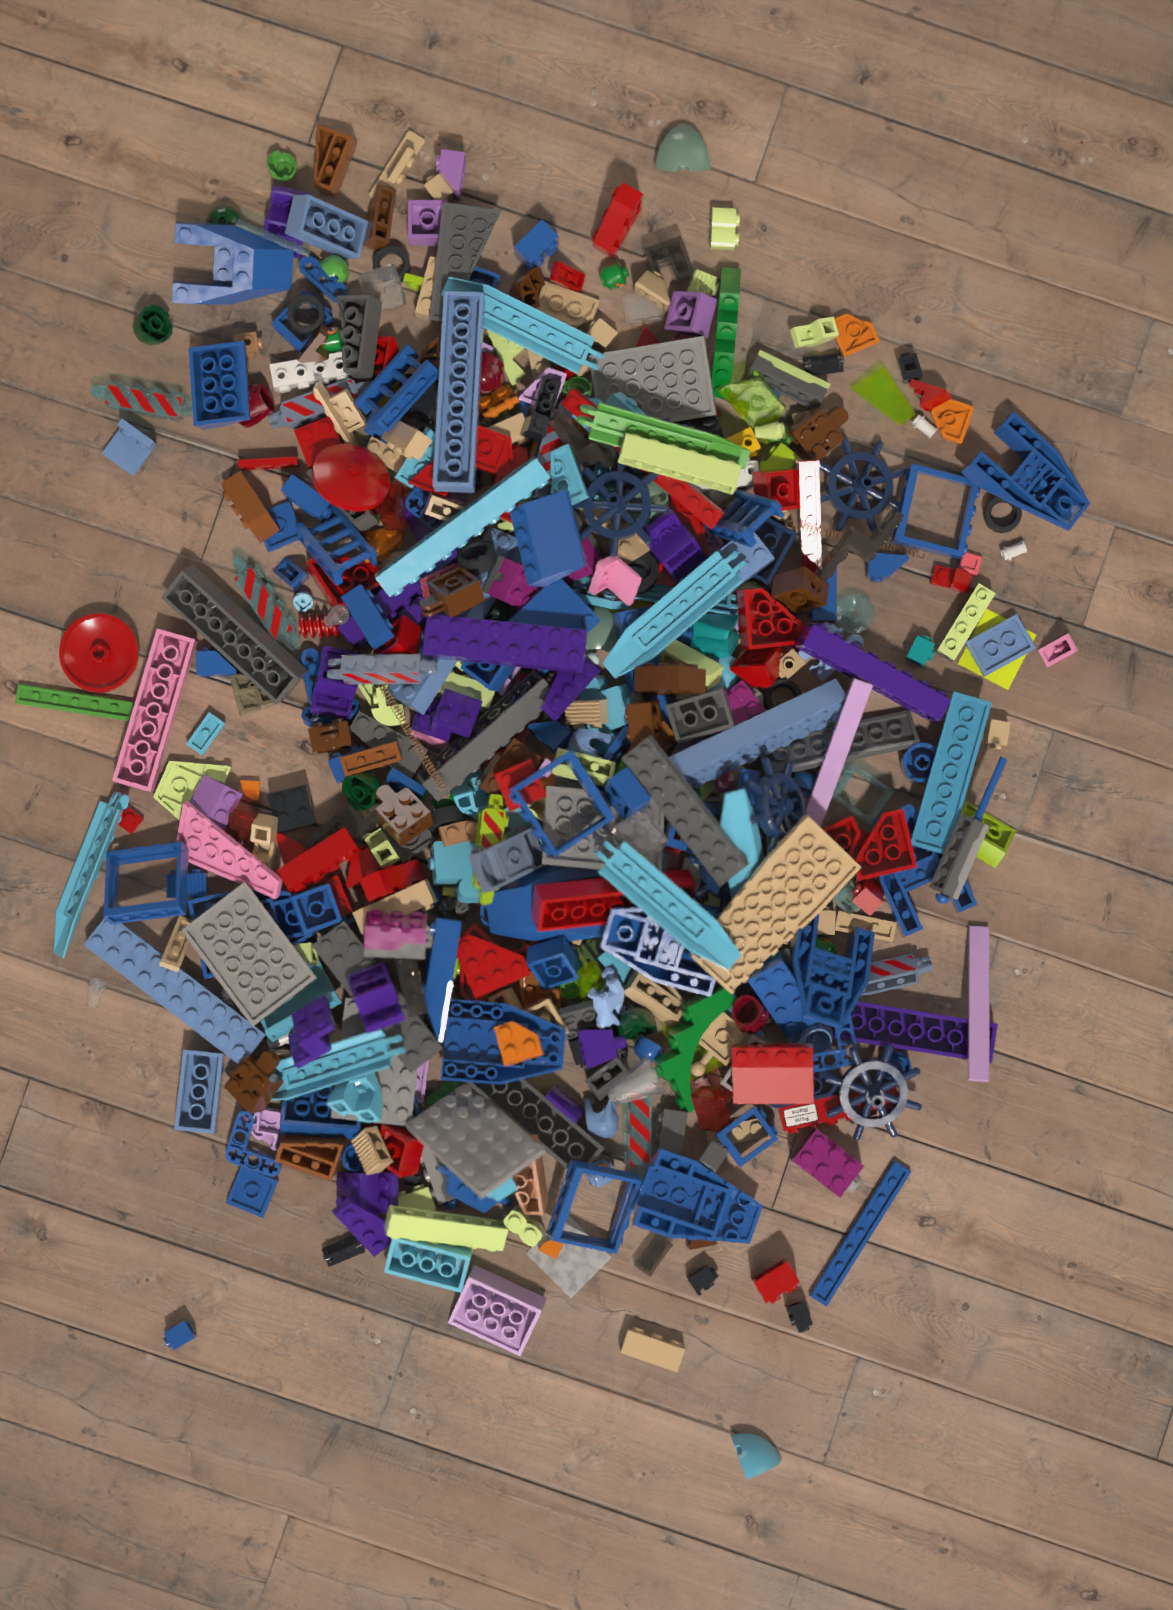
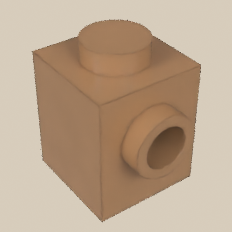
(252, 343)

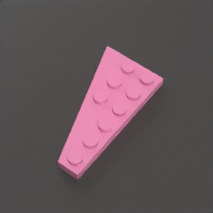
(223, 855)

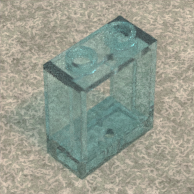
(848, 774)

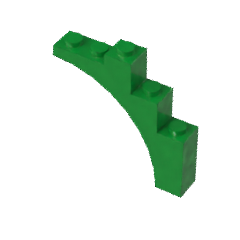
(726, 328)
(684, 1039)

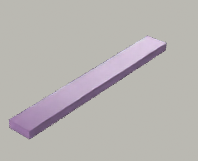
(837, 750)
(978, 1003)

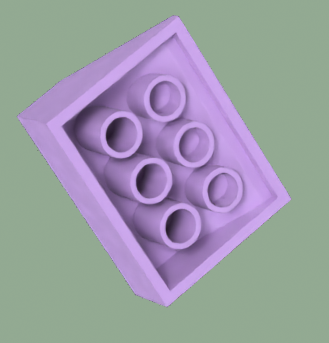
(497, 1310)

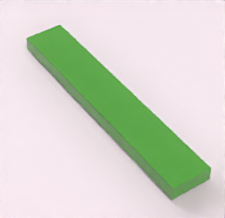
(74, 702)

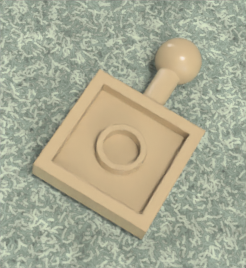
(718, 1042)

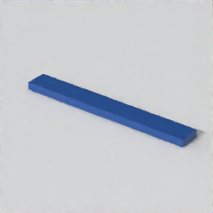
(860, 1233)

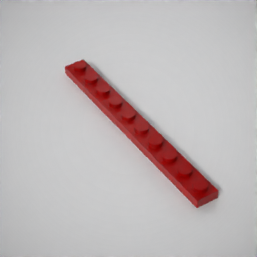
(680, 490)

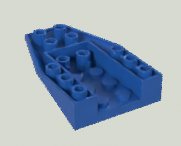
(473, 1048)

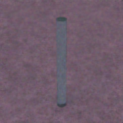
(273, 238)

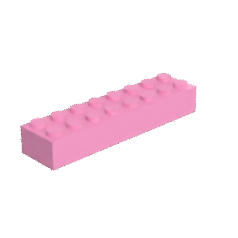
(155, 711)

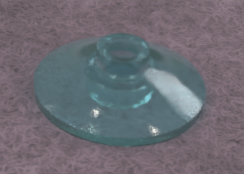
(856, 603)

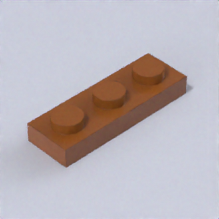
(371, 758)

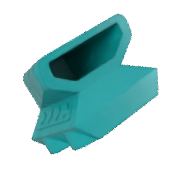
(715, 635)

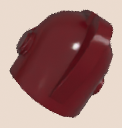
(491, 373)
(260, 404)
(749, 1013)

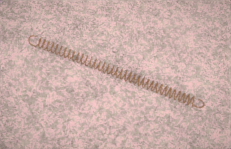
(843, 533)
(400, 713)

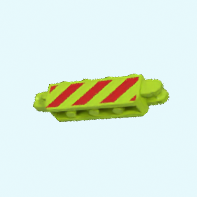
(489, 832)

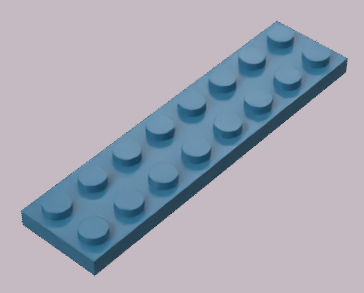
(950, 772)

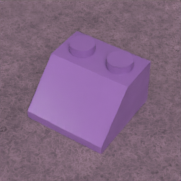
(452, 169)
(424, 221)
(690, 313)
(215, 800)

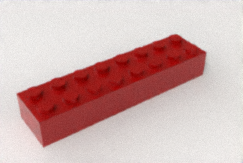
(588, 901)

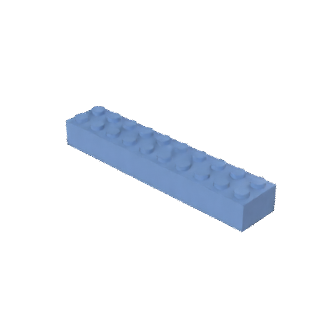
(459, 392)
(419, 696)
(760, 734)
(176, 990)

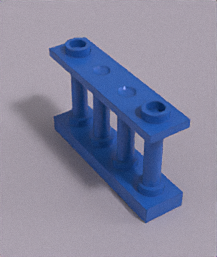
(406, 396)
(740, 532)
(325, 558)

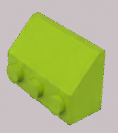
(996, 839)

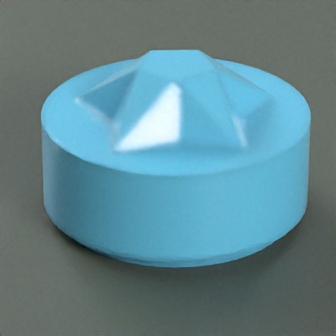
(303, 601)

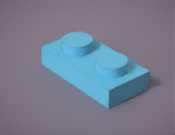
(205, 734)

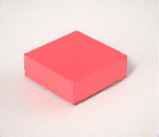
(970, 563)

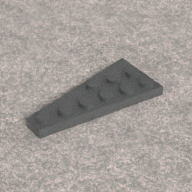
(460, 244)

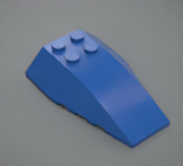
(692, 1202)

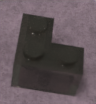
(670, 254)

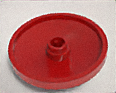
(350, 477)
(99, 653)

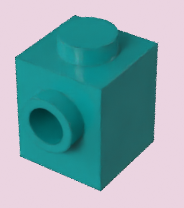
(921, 650)

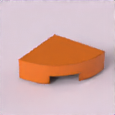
(251, 789)
(551, 1248)

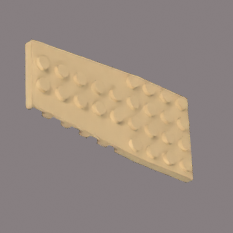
(781, 898)

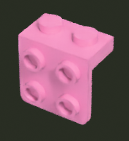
(617, 577)

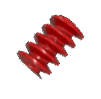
(316, 626)

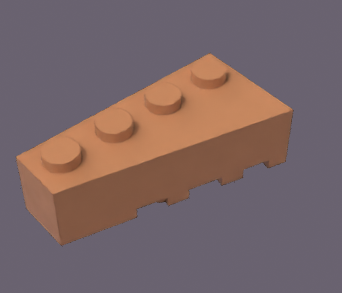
(532, 1186)

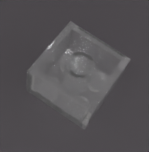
(640, 833)

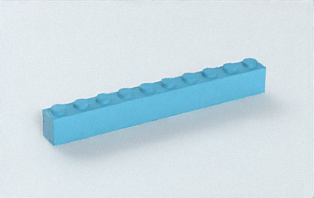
(462, 526)

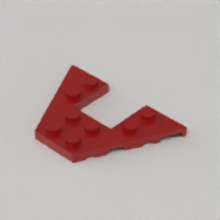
(493, 456)

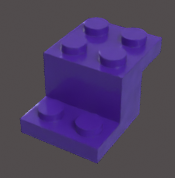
(279, 211)
(674, 546)
(332, 696)
(447, 715)
(375, 997)
(311, 1031)
(371, 1191)

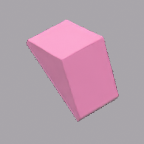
(1058, 650)

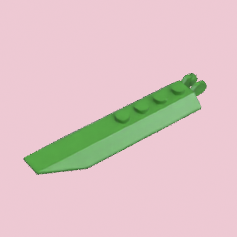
(613, 423)

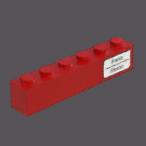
(810, 1115)

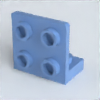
(129, 448)

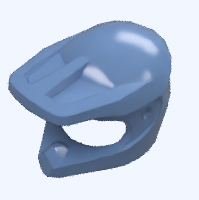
(583, 739)
(817, 1034)
(603, 1123)

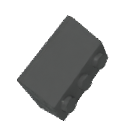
(700, 714)

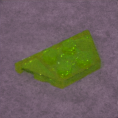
(753, 402)

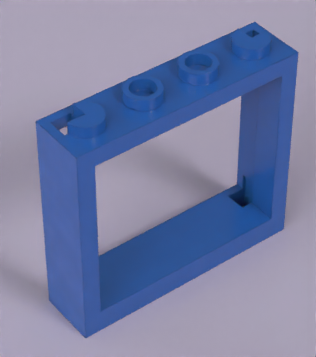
(904, 508)
(588, 787)
(145, 911)
(565, 1199)

